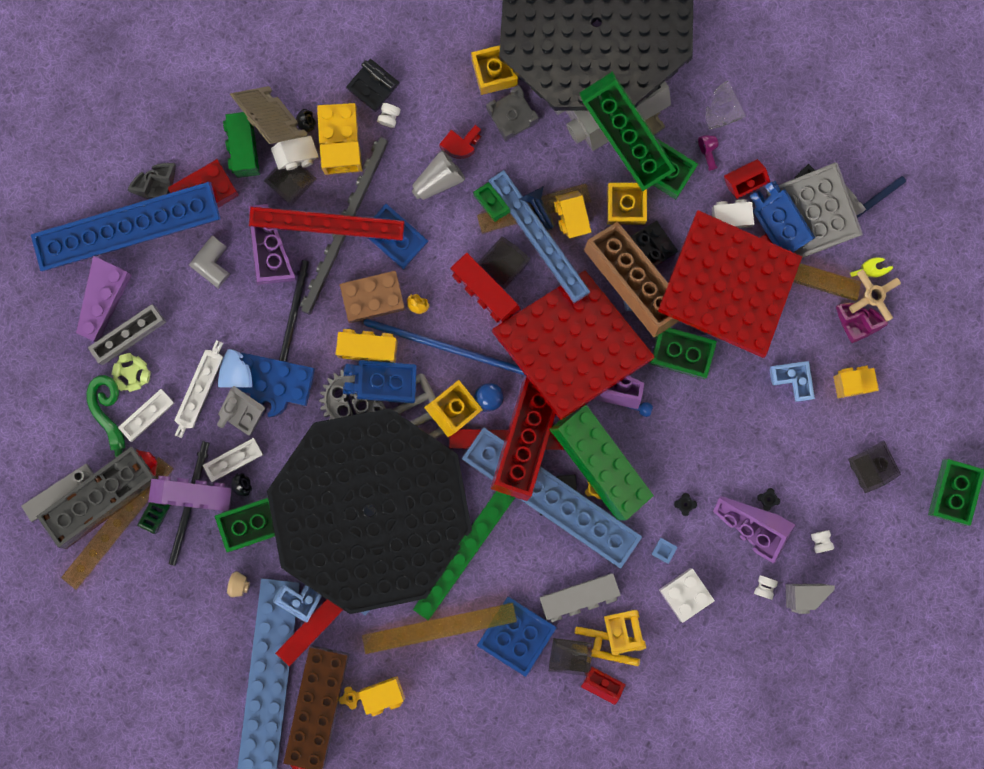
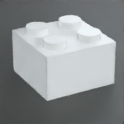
(686, 595)

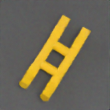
(599, 636)

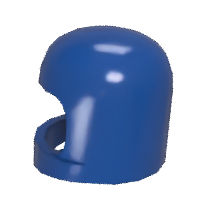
(489, 397)

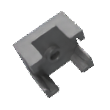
(512, 114)

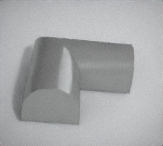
(206, 265)

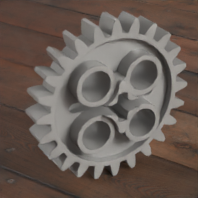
(334, 405)

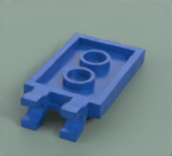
(781, 218)
(382, 381)

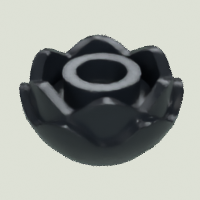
(305, 120)
(241, 485)

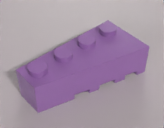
(269, 255)

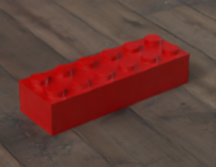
(524, 444)

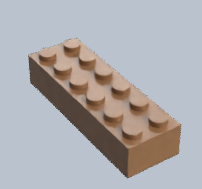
(631, 275)

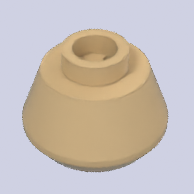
(237, 585)

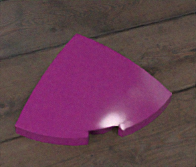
(860, 323)

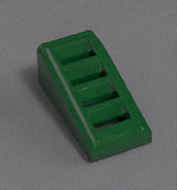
(158, 522)

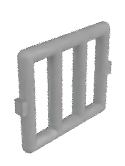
(428, 395)

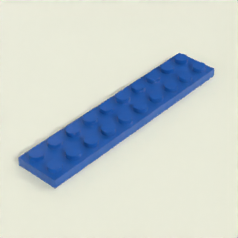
(125, 226)

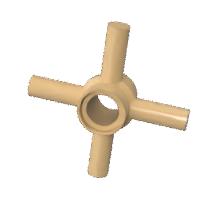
(881, 291)

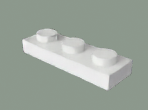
(146, 415)
(233, 460)

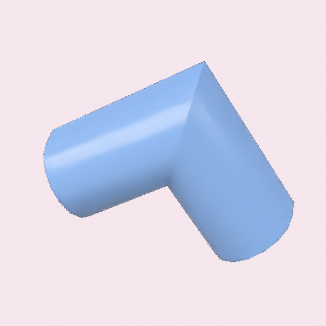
(797, 374)
(300, 604)

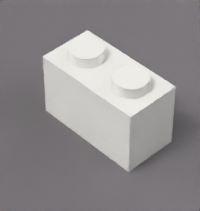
(294, 153)
(737, 214)

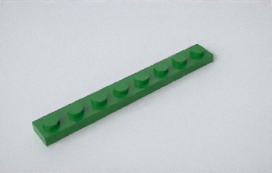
(469, 546)

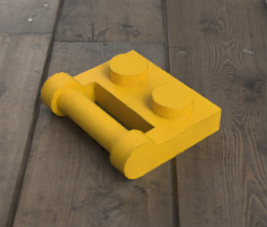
(618, 633)

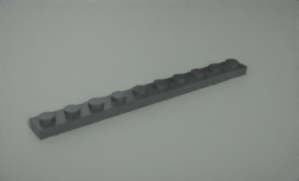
(332, 250)

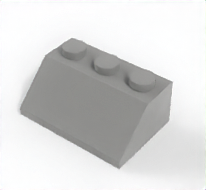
(806, 597)

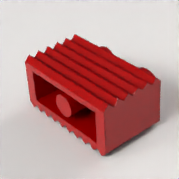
(747, 178)

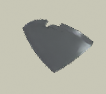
(153, 182)

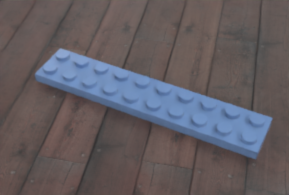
(562, 505)
(266, 681)

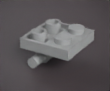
(240, 411)

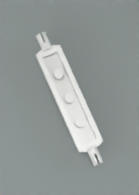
(199, 389)

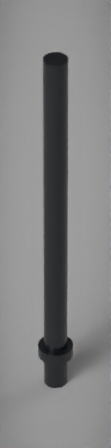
(302, 274)
(202, 455)

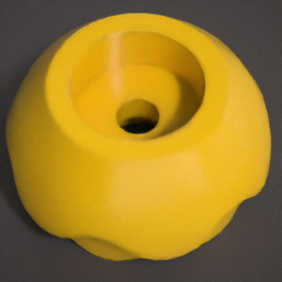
(417, 304)

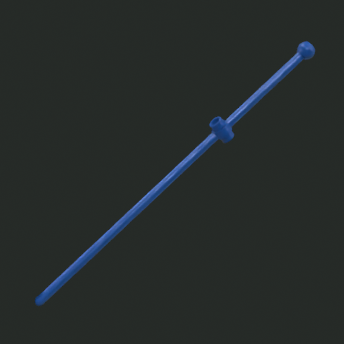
(644, 409)

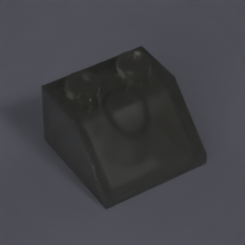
(874, 467)

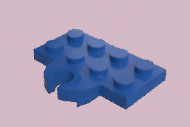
(277, 382)

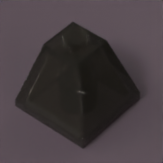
(290, 184)
(504, 262)
(570, 657)

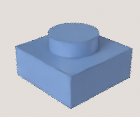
(664, 550)

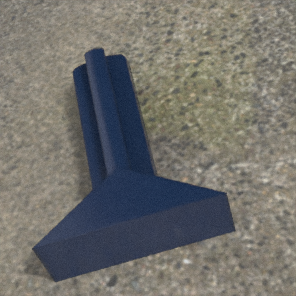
(535, 199)

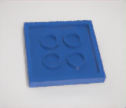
(518, 642)

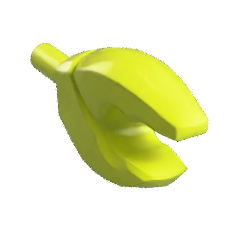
(870, 268)

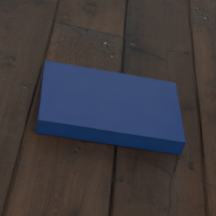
(399, 251)

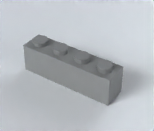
(127, 334)
(580, 596)

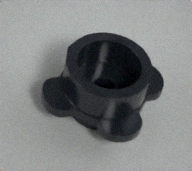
(769, 494)
(685, 499)

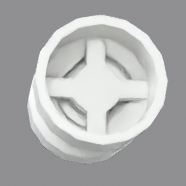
(388, 115)
(822, 541)
(763, 591)

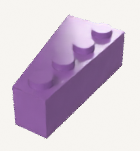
(101, 297)
(624, 393)
(188, 494)

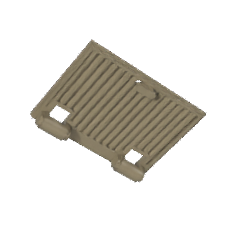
(268, 115)

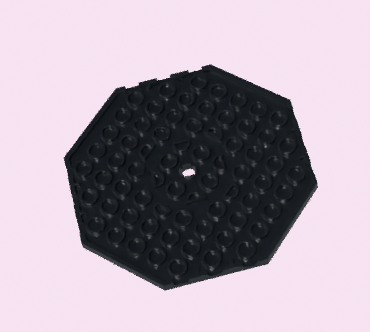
(563, 54)
(322, 502)

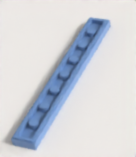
(539, 237)

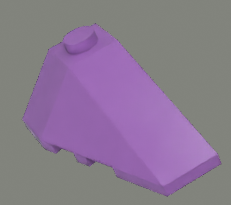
(761, 528)

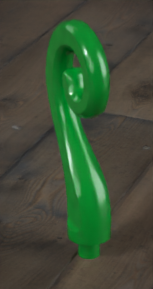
(115, 436)

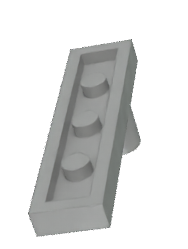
(55, 492)

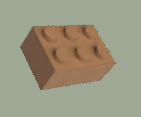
(372, 297)

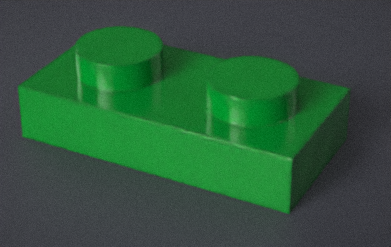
(491, 202)

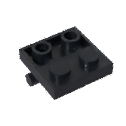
(372, 85)
(654, 243)

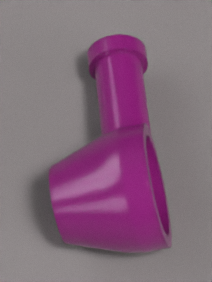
(711, 144)

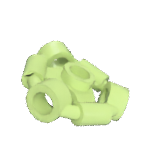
(130, 372)

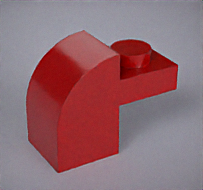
(458, 147)

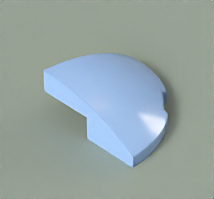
(234, 371)

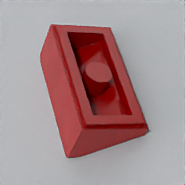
(603, 685)

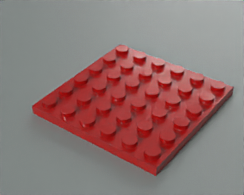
(730, 284)
(571, 347)

